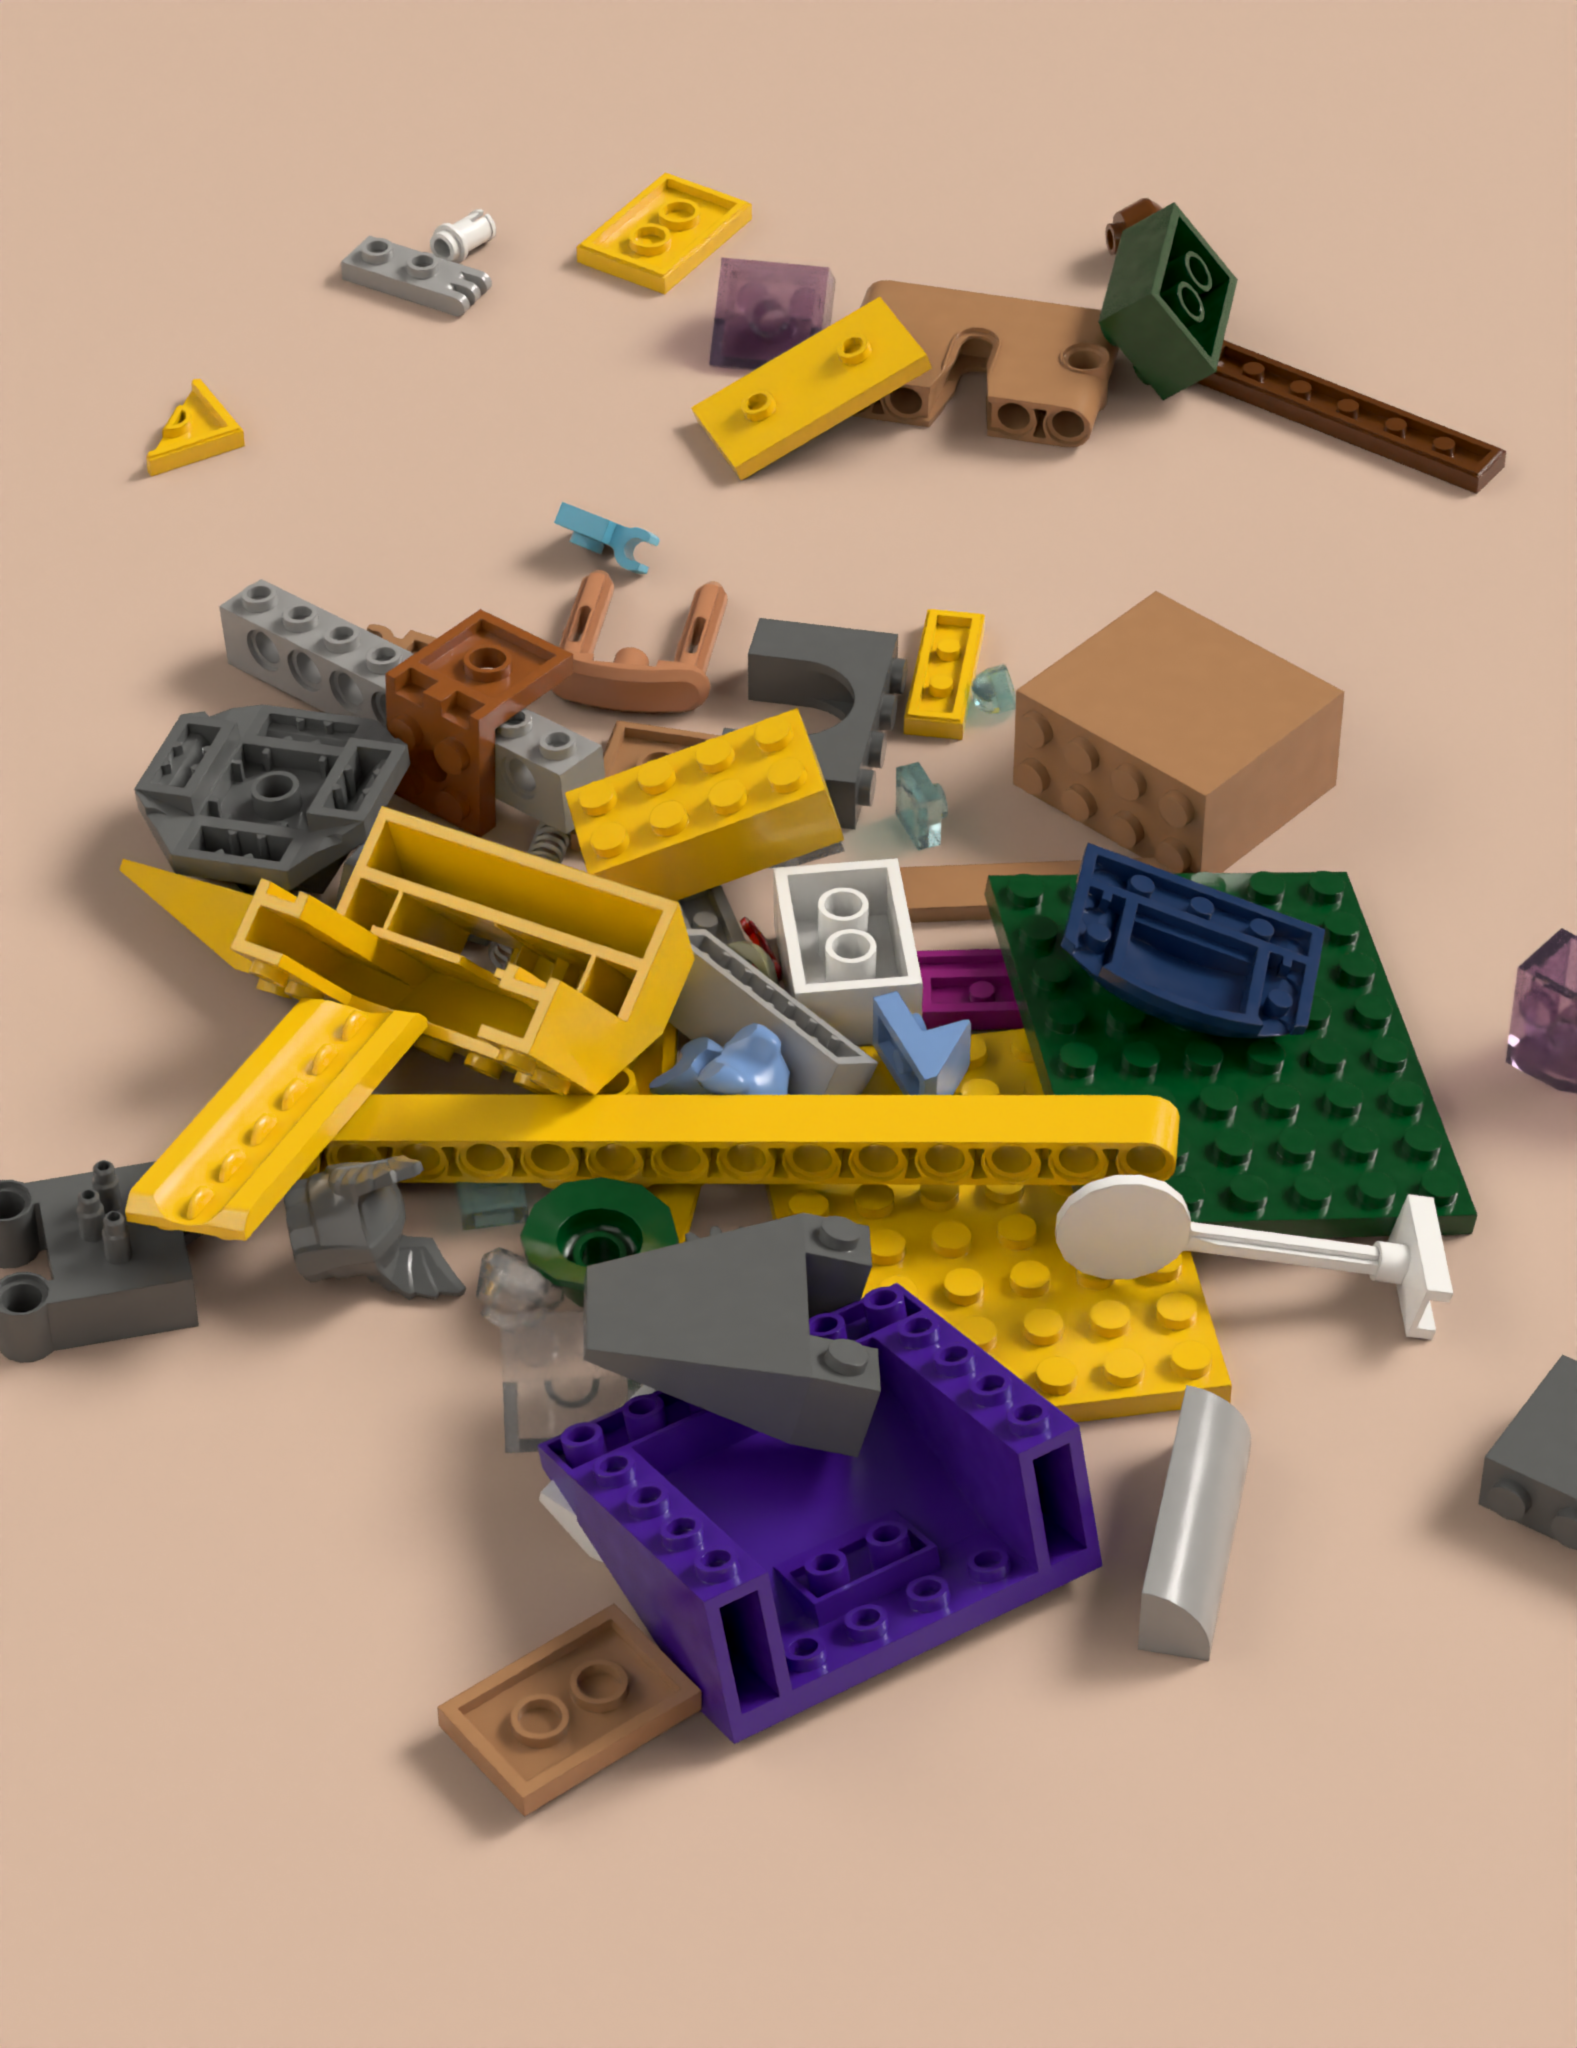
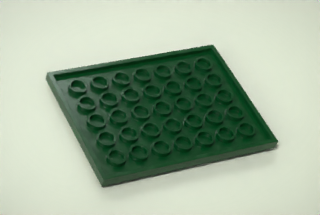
(1272, 1130)

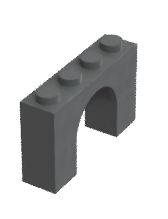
(842, 674)
(1534, 1461)

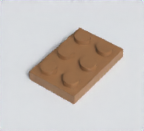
(569, 1709)

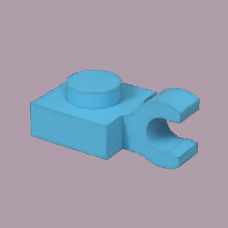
(594, 532)

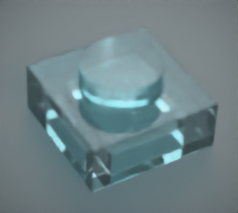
(920, 805)

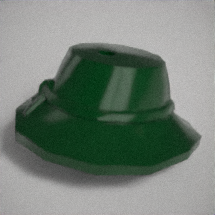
(590, 1225)

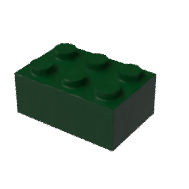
(1168, 302)

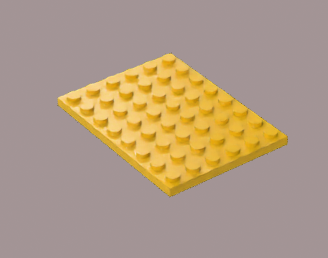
(998, 1277)

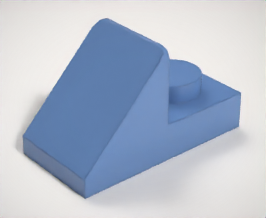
(918, 1057)

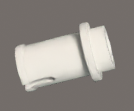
(457, 239)

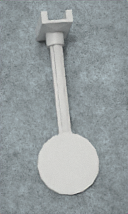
(1141, 1224)

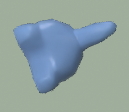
(744, 1066)

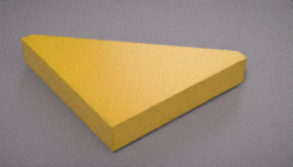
(195, 432)

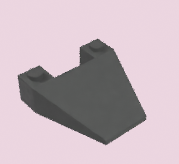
(731, 1332)

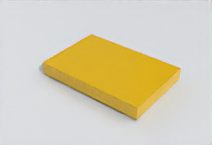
(664, 233)

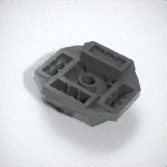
(268, 793)

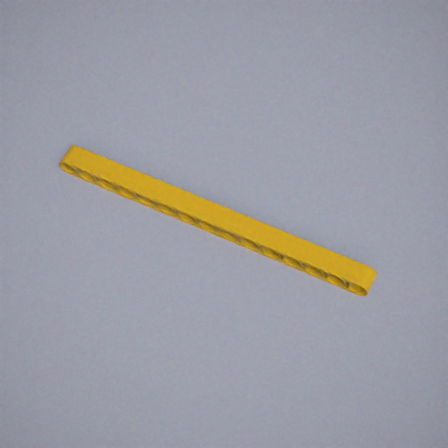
(764, 1138)

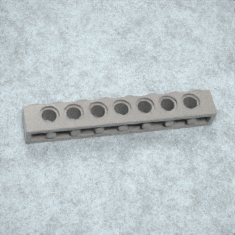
(344, 674)

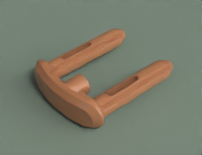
(629, 681)

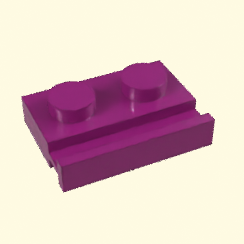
(967, 987)

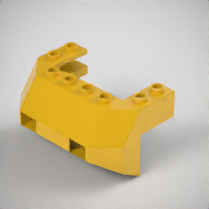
(567, 1013)

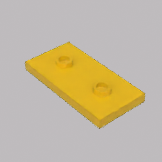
(811, 388)

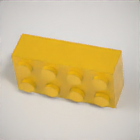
(708, 811)

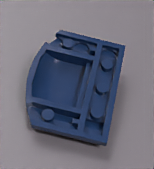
(1191, 950)

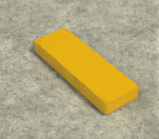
(944, 674)

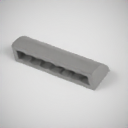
(730, 993)
(1195, 1527)

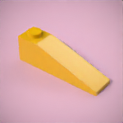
(203, 908)

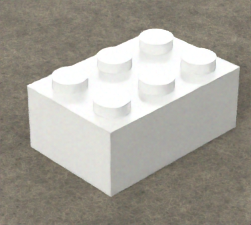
(846, 940)

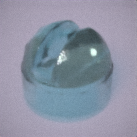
(994, 690)

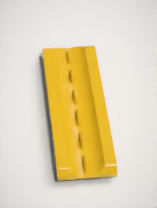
(272, 1119)

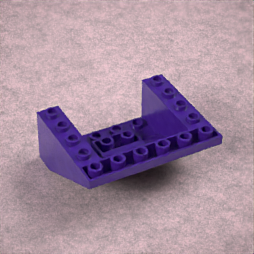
(813, 1568)

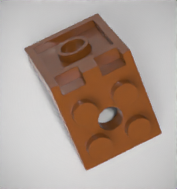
(450, 711)

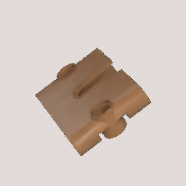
(1040, 360)

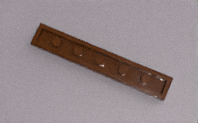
(1355, 418)

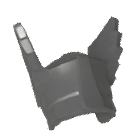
(353, 1226)

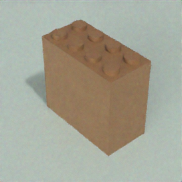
(1177, 737)

